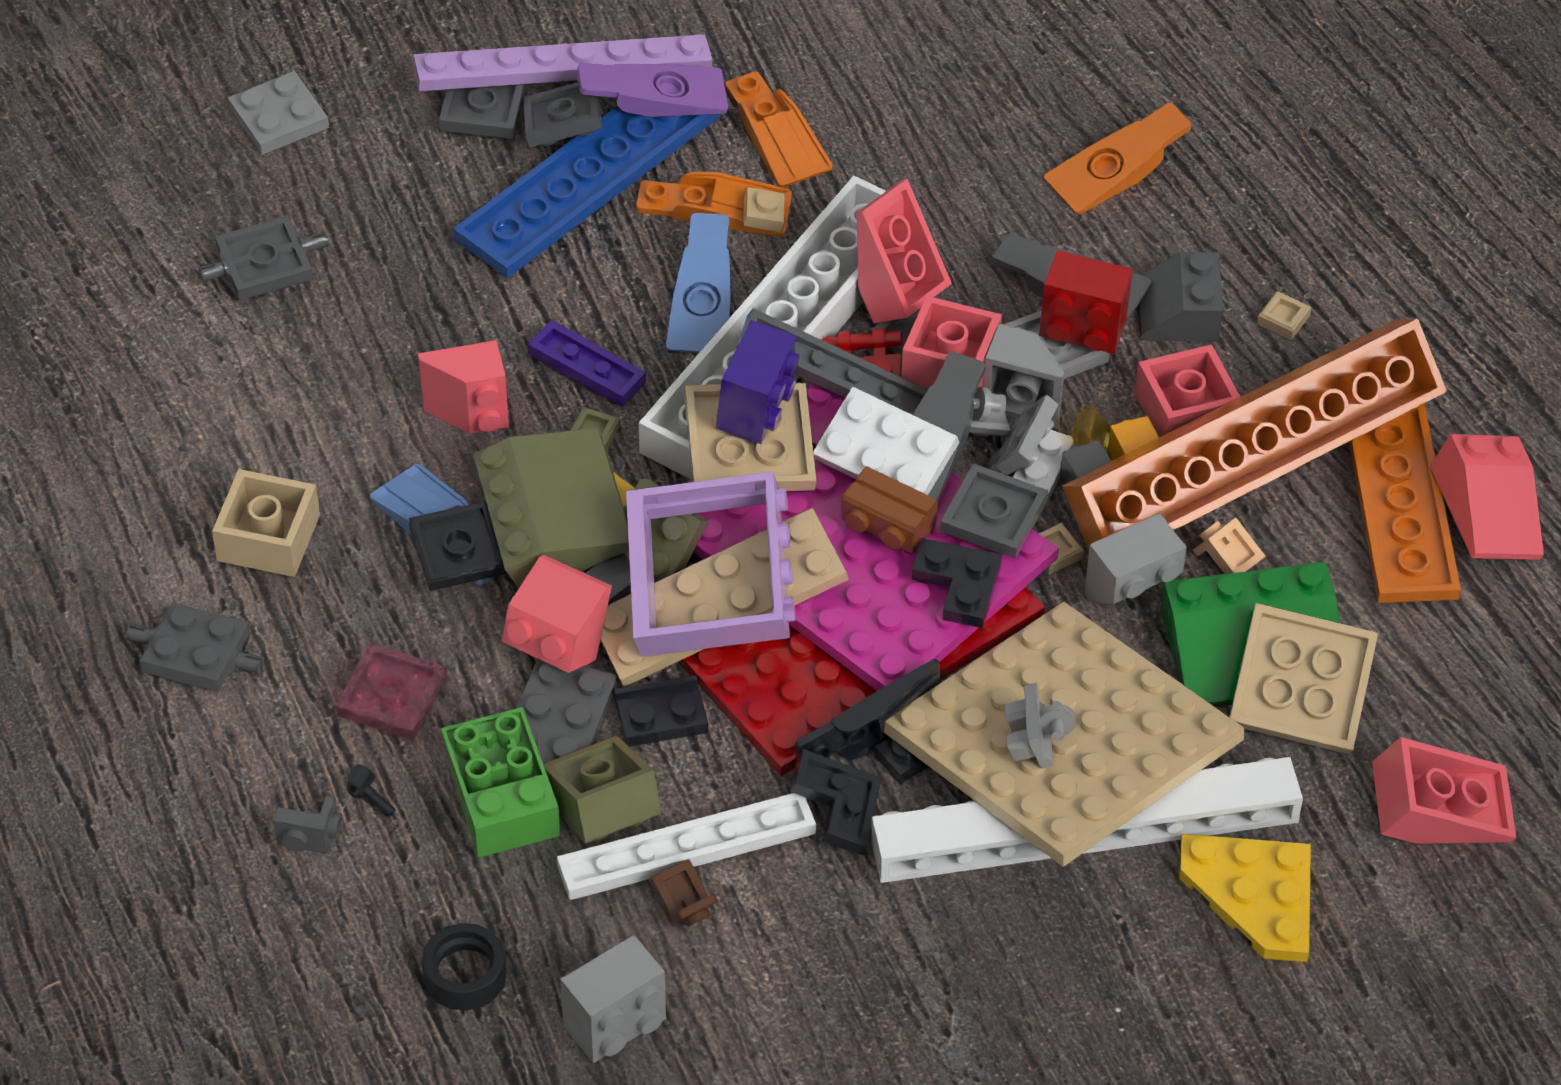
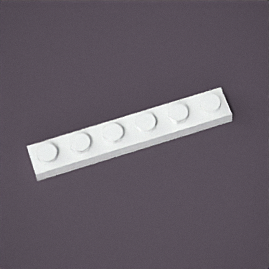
(698, 840)

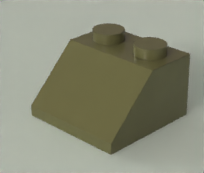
(603, 789)

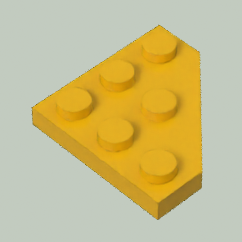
(1254, 888)

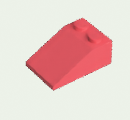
(897, 256)
(1491, 495)
(1441, 796)

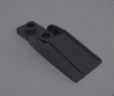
(862, 726)

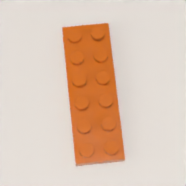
(1404, 512)

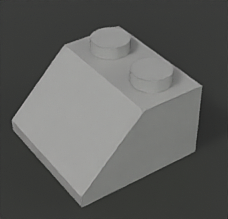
(1022, 370)
(1133, 561)

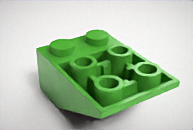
(501, 782)

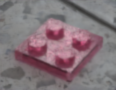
(391, 691)

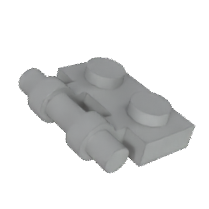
(1021, 443)

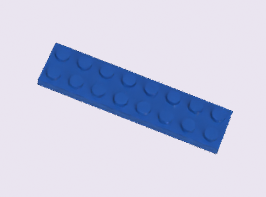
(572, 186)

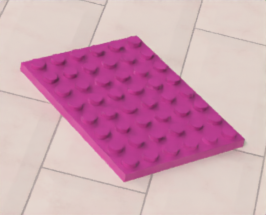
(880, 617)

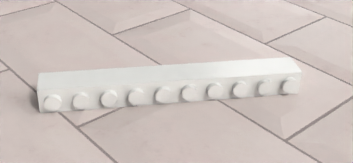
(973, 838)

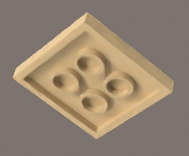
(725, 455)
(1303, 678)

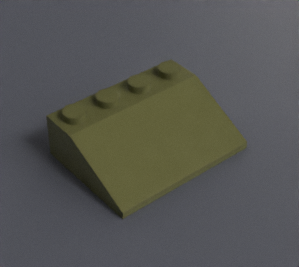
(553, 500)

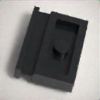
(661, 711)

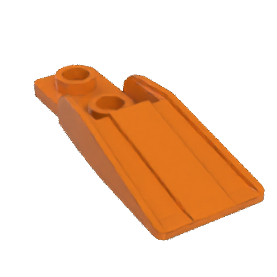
(777, 131)
(1117, 160)
(706, 194)

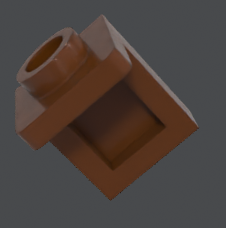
(682, 894)

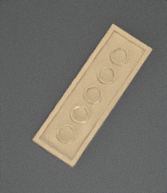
(721, 588)

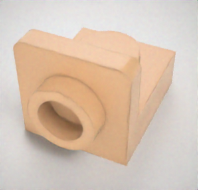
(1230, 547)

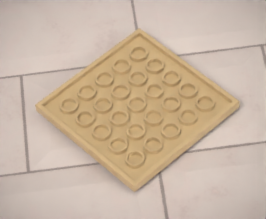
(1129, 747)

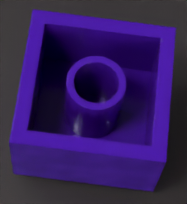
(757, 382)

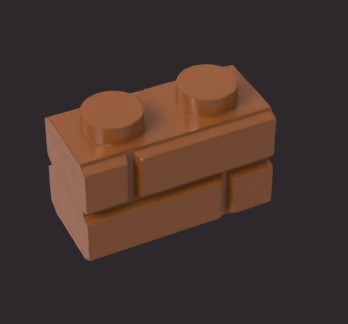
(889, 510)

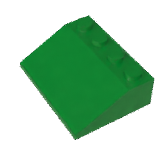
(1212, 615)

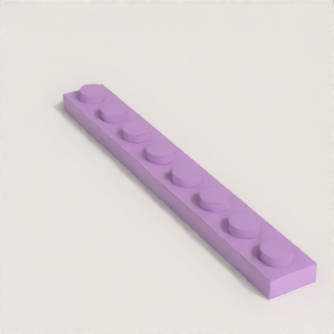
(551, 62)

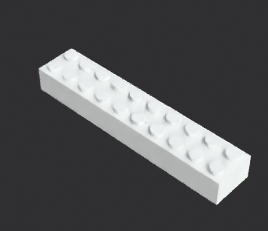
(807, 289)

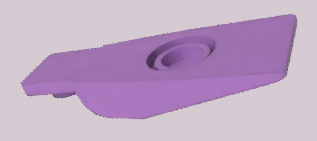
(656, 88)

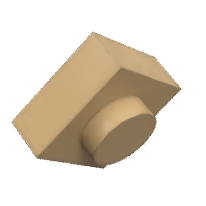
(763, 209)

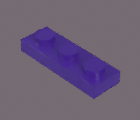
(587, 363)

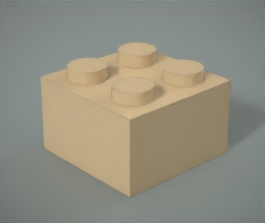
(266, 522)

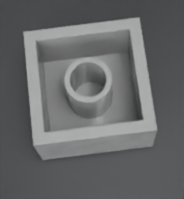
(613, 999)

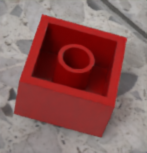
(1085, 302)

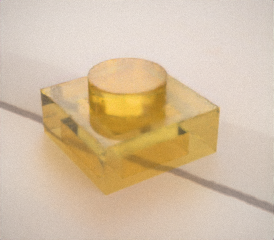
(1090, 427)

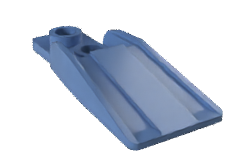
(702, 285)
(416, 494)

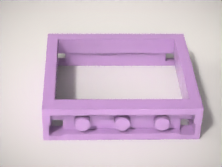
(698, 498)

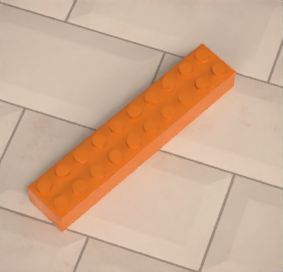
(1261, 433)

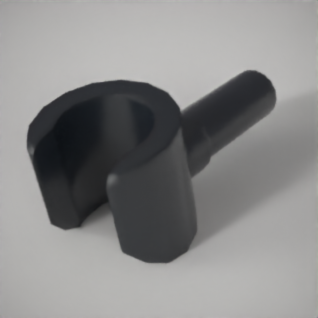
(359, 785)

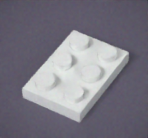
(886, 440)

